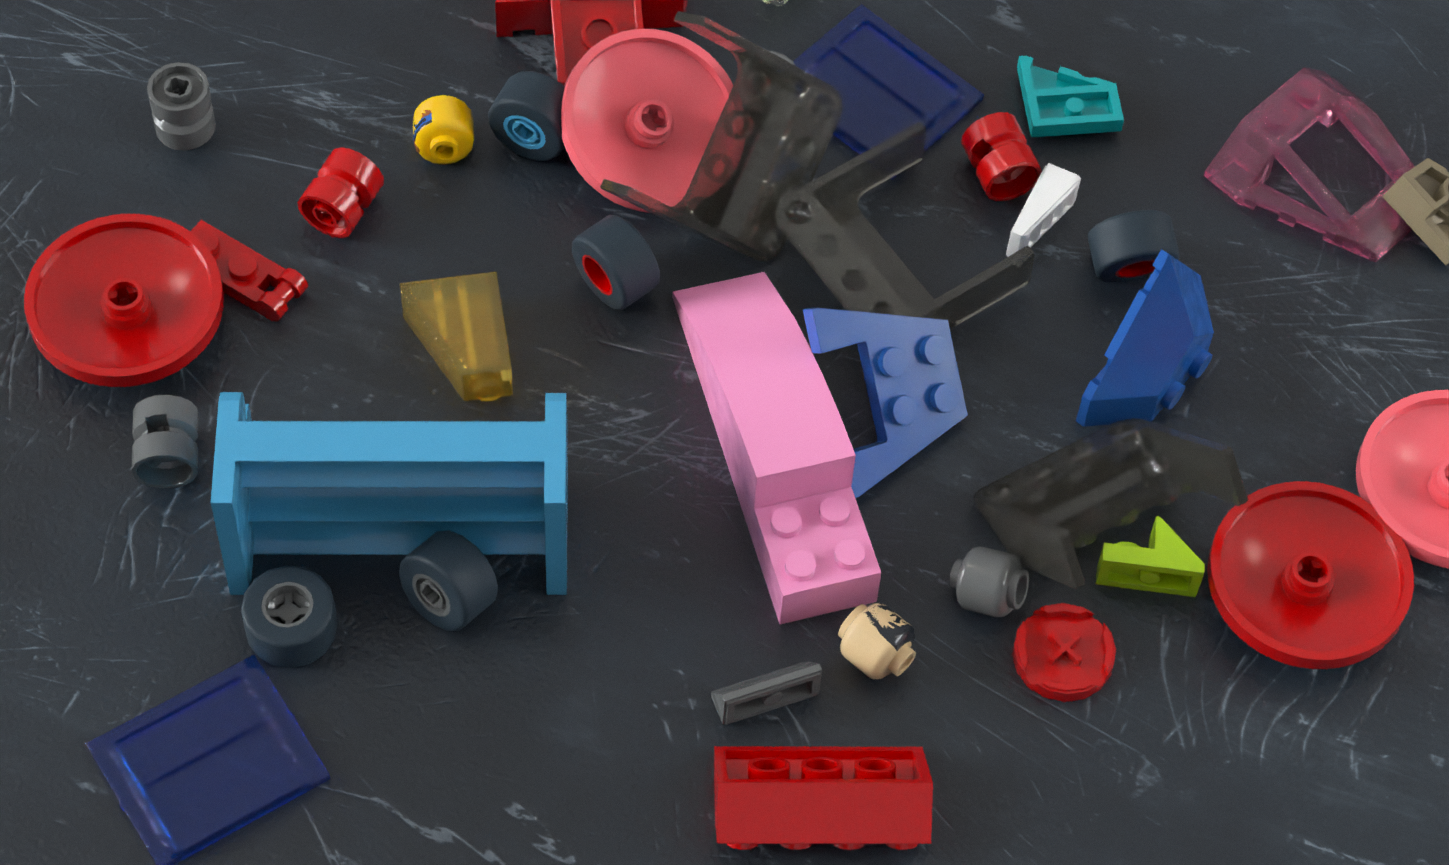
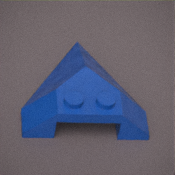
(1154, 348)

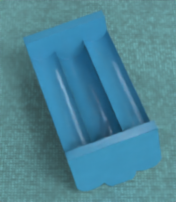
(388, 487)

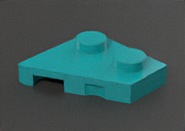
(1067, 101)

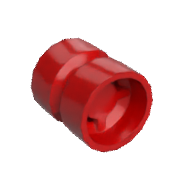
(1001, 156)
(340, 192)

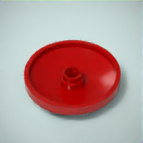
(124, 300)
(1310, 575)

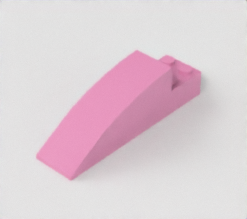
(781, 446)

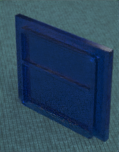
(886, 82)
(207, 762)

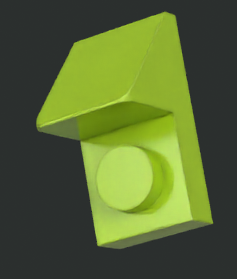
(1162, 567)

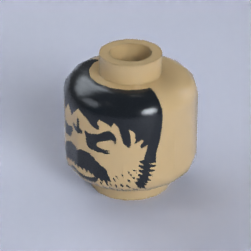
(877, 641)

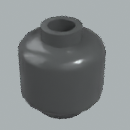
(989, 582)

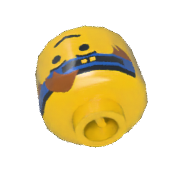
(443, 129)

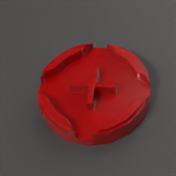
(1064, 652)

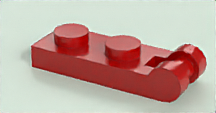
(249, 274)

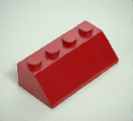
(822, 796)

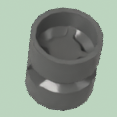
(181, 106)
(165, 441)

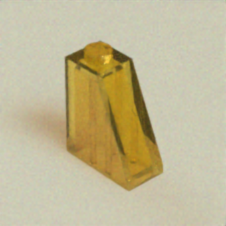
(462, 331)

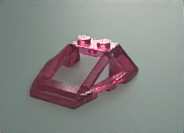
(1266, 134)

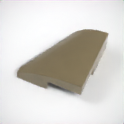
(1423, 203)

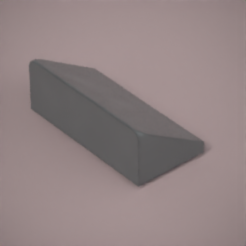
(767, 692)

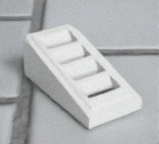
(1047, 203)

